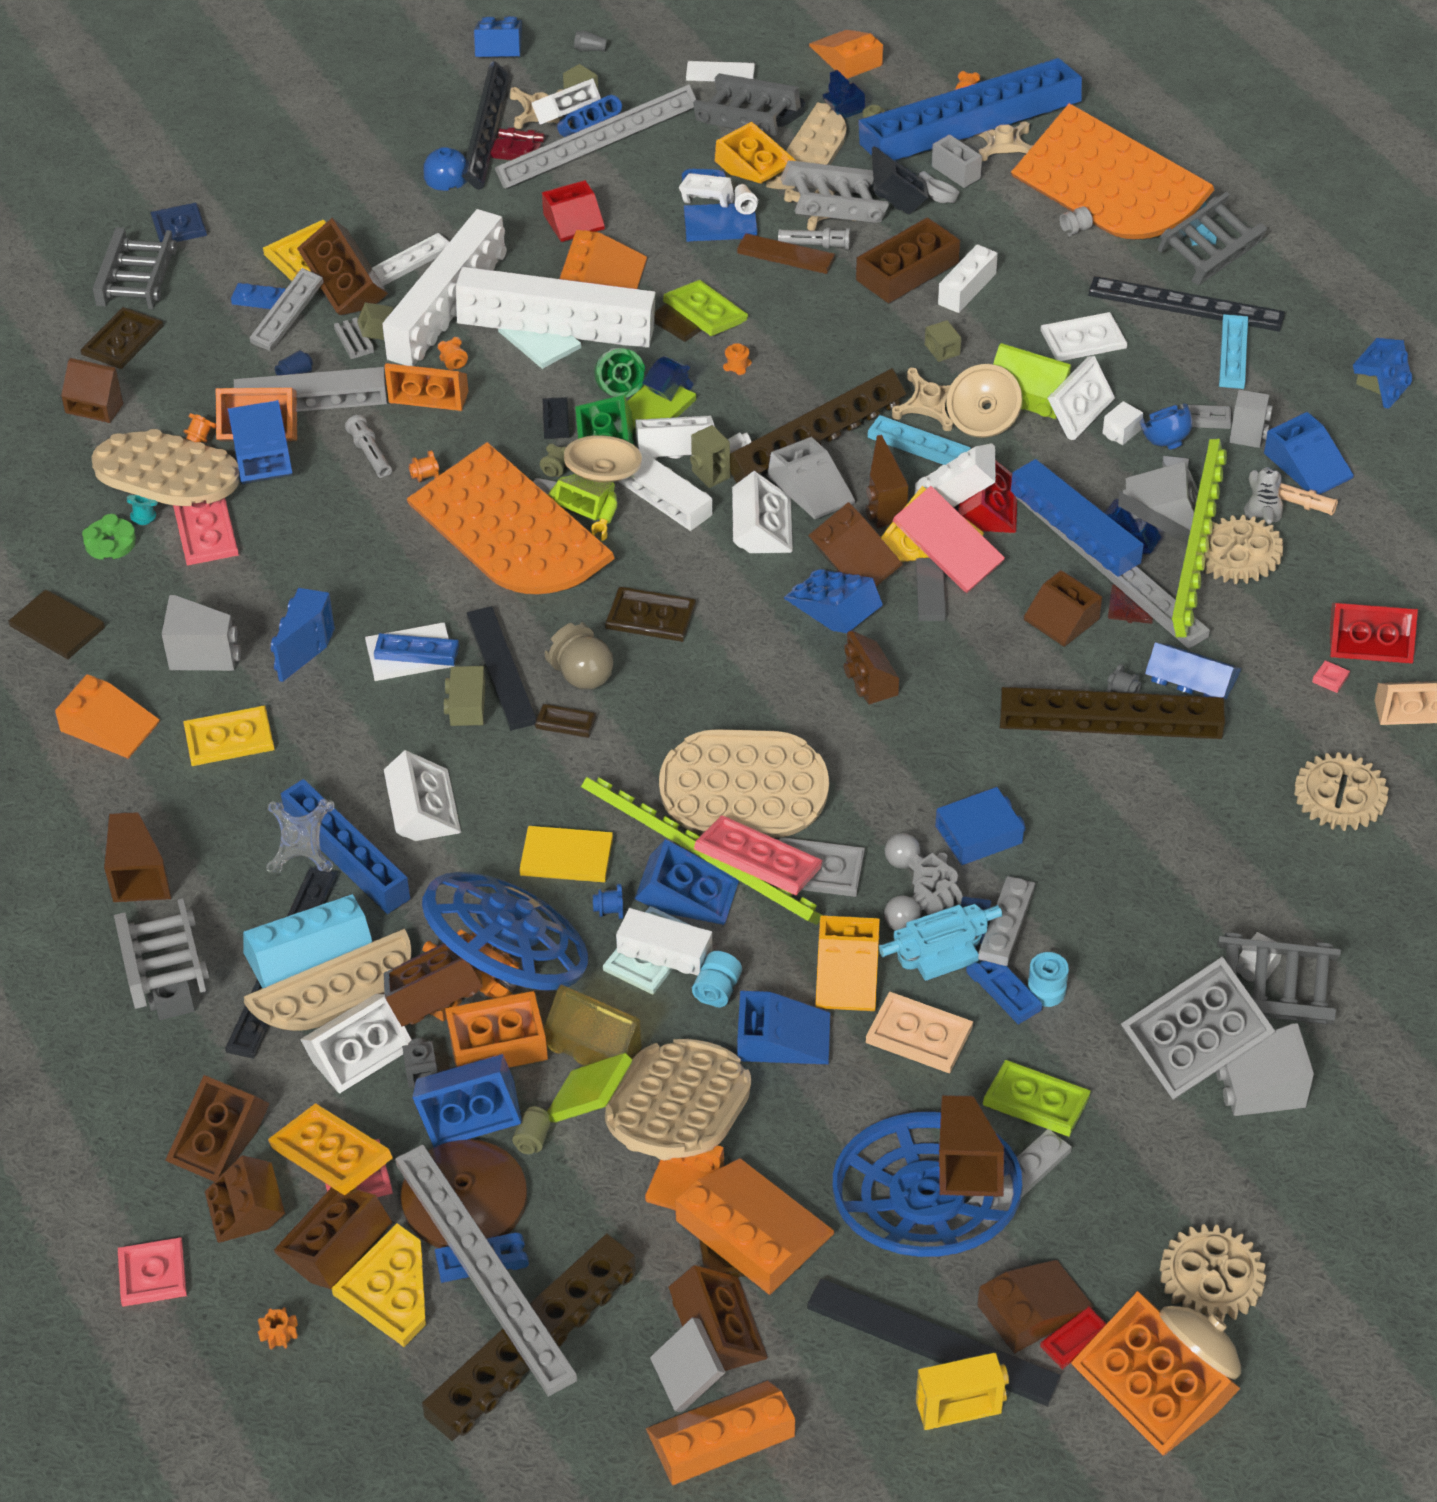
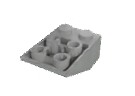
(809, 477)

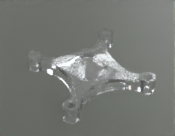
(300, 836)

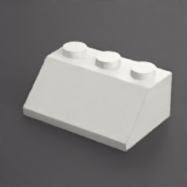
(963, 476)
(761, 516)
(421, 798)
(357, 1042)

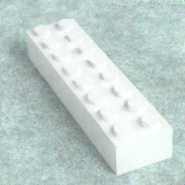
(432, 300)
(555, 307)

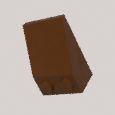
(887, 486)
(854, 546)
(216, 1128)
(1031, 1303)

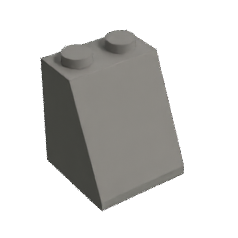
(1167, 491)
(198, 637)
(1269, 1075)

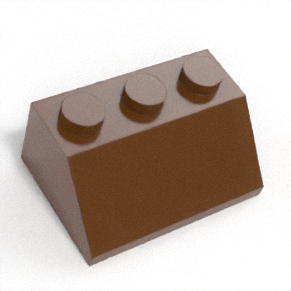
(429, 983)
(333, 1236)
(724, 1313)

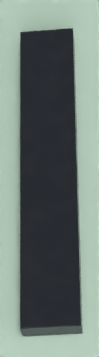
(501, 668)

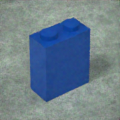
(980, 825)

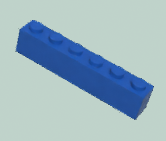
(1077, 518)
(351, 850)

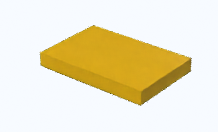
(228, 735)
(566, 854)

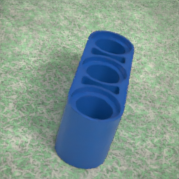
(596, 109)

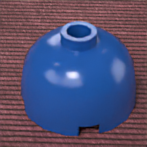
(444, 169)
(1168, 426)

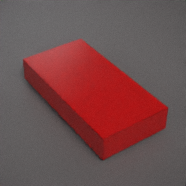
(1072, 1337)

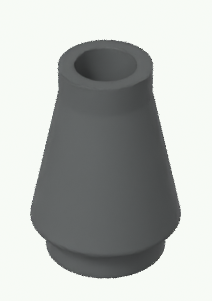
(588, 41)

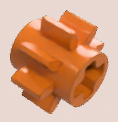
(277, 1328)

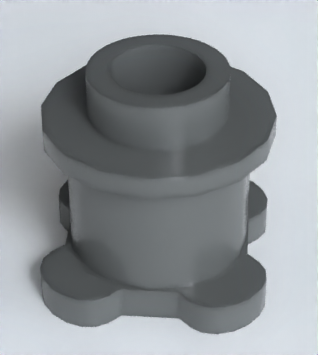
(1123, 682)

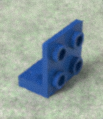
(1390, 364)

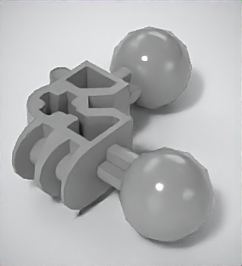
(933, 881)

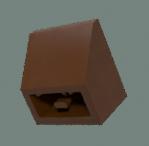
(91, 390)
(1064, 608)
(869, 669)
(244, 1199)

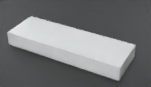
(708, 70)

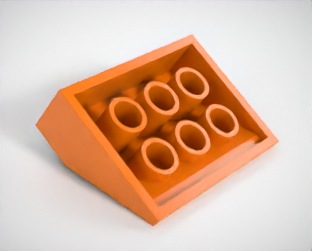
(602, 261)
(751, 1223)
(1153, 1375)

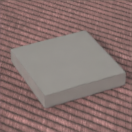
(687, 1365)

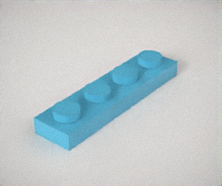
(1233, 351)
(916, 441)

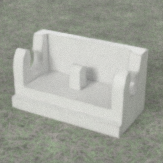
(707, 187)

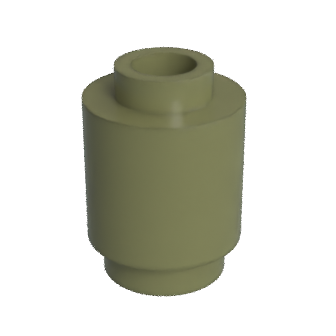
(532, 1131)

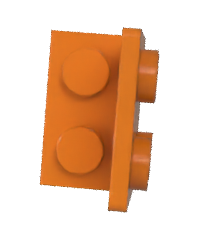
(678, 1174)

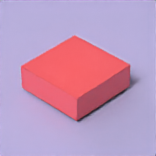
(1331, 676)

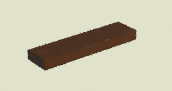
(786, 253)

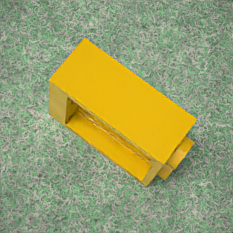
(961, 1391)

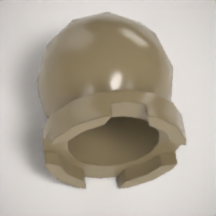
(580, 656)

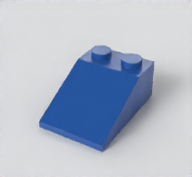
(686, 885)

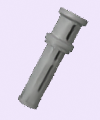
(827, 235)
(380, 464)

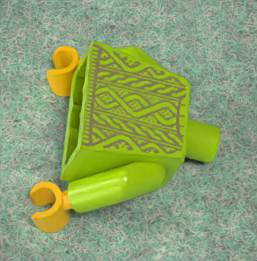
(588, 499)

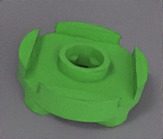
(109, 525)

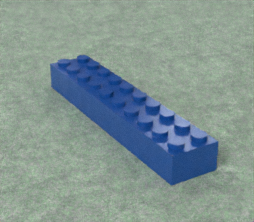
(971, 109)

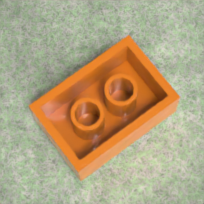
(238, 397)

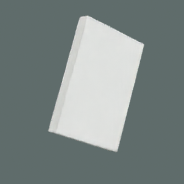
(1083, 336)
(1081, 398)
(390, 669)

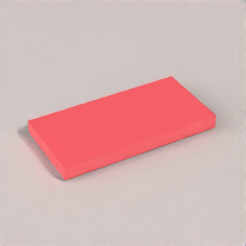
(205, 531)
(948, 539)
(758, 854)

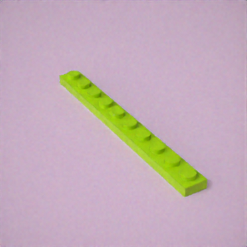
(1198, 540)
(668, 828)

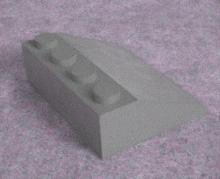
(1197, 1028)

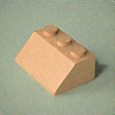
(1406, 702)

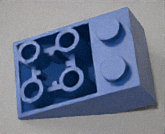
(498, 37)
(260, 442)
(1307, 454)
(836, 599)
(302, 631)
(781, 1030)

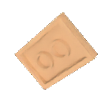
(919, 1032)

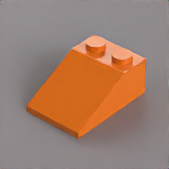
(850, 52)
(105, 717)

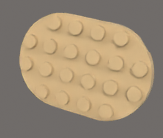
(165, 468)
(748, 776)
(678, 1099)

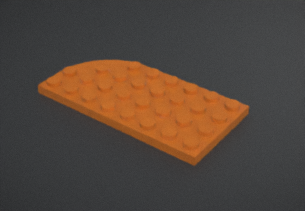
(1113, 176)
(509, 525)

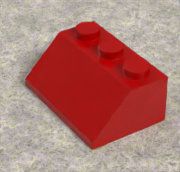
(993, 507)
(1372, 632)

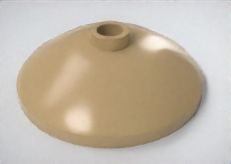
(980, 386)
(602, 458)
(1204, 1337)

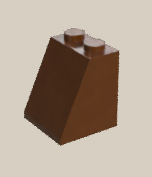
(133, 861)
(968, 1150)

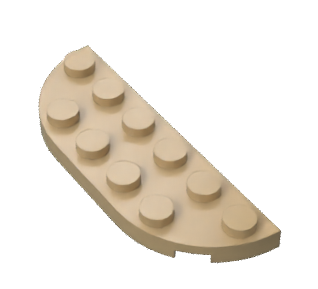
(816, 141)
(330, 988)

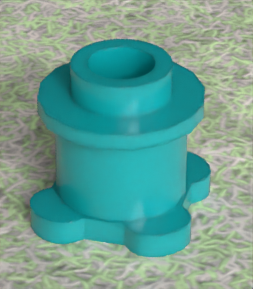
(142, 509)

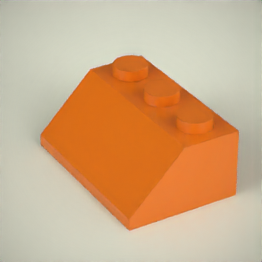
(426, 387)
(498, 1027)

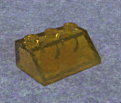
(590, 1028)

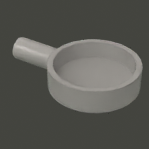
(939, 190)

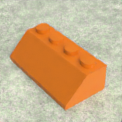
(722, 1431)

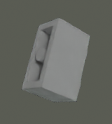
(956, 161)
(1249, 418)

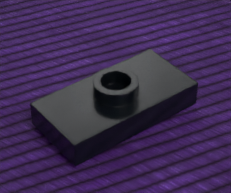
(555, 418)

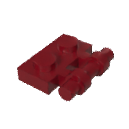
(510, 148)

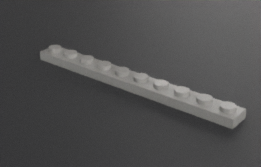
(595, 137)
(1143, 592)
(486, 1271)

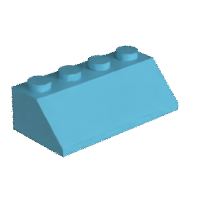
(305, 940)

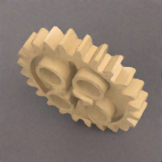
(1242, 549)
(1362, 798)
(1212, 1272)

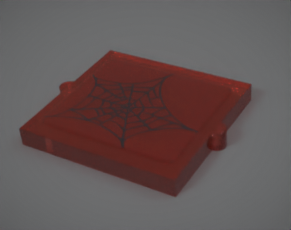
(1125, 609)

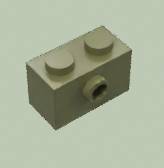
(710, 456)
(466, 696)

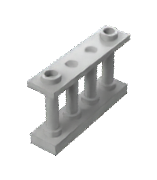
(834, 178)
(138, 967)

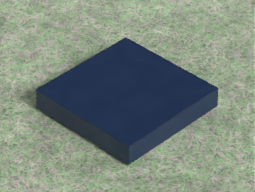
(183, 222)

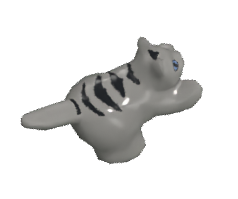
(1265, 498)

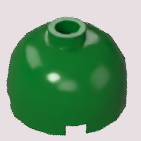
(619, 372)

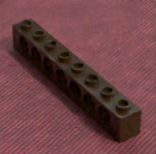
(884, 385)
(1112, 713)
(489, 1362)

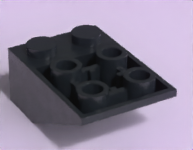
(897, 183)

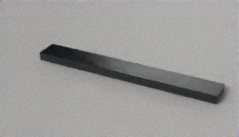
(486, 125)
(1184, 302)
(249, 1029)
(927, 1338)

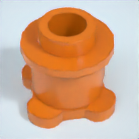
(967, 79)
(452, 354)
(737, 358)
(198, 428)
(424, 467)

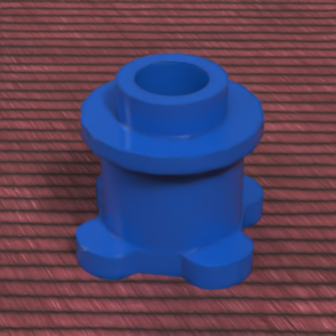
(608, 902)

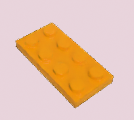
(330, 1149)

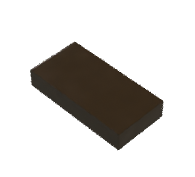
(675, 323)
(565, 720)

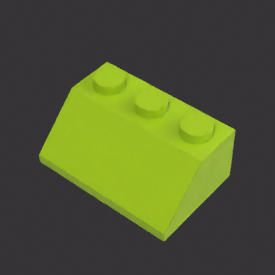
(1036, 376)

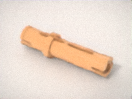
(1308, 499)

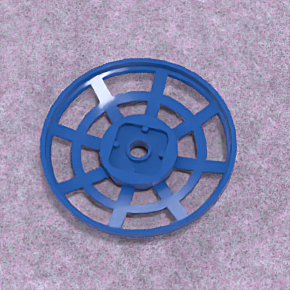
(509, 920)
(906, 1189)

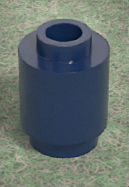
(294, 364)

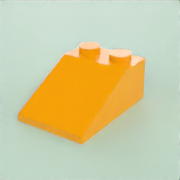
(750, 154)

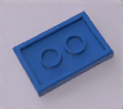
(717, 222)

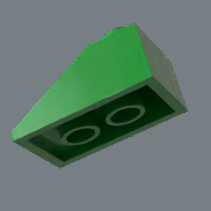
(606, 418)

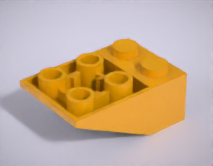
(847, 963)

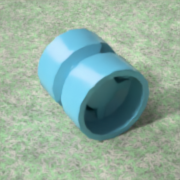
(717, 978)
(1048, 978)

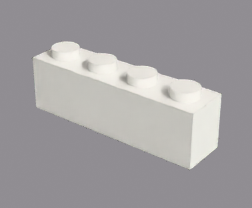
(669, 493)

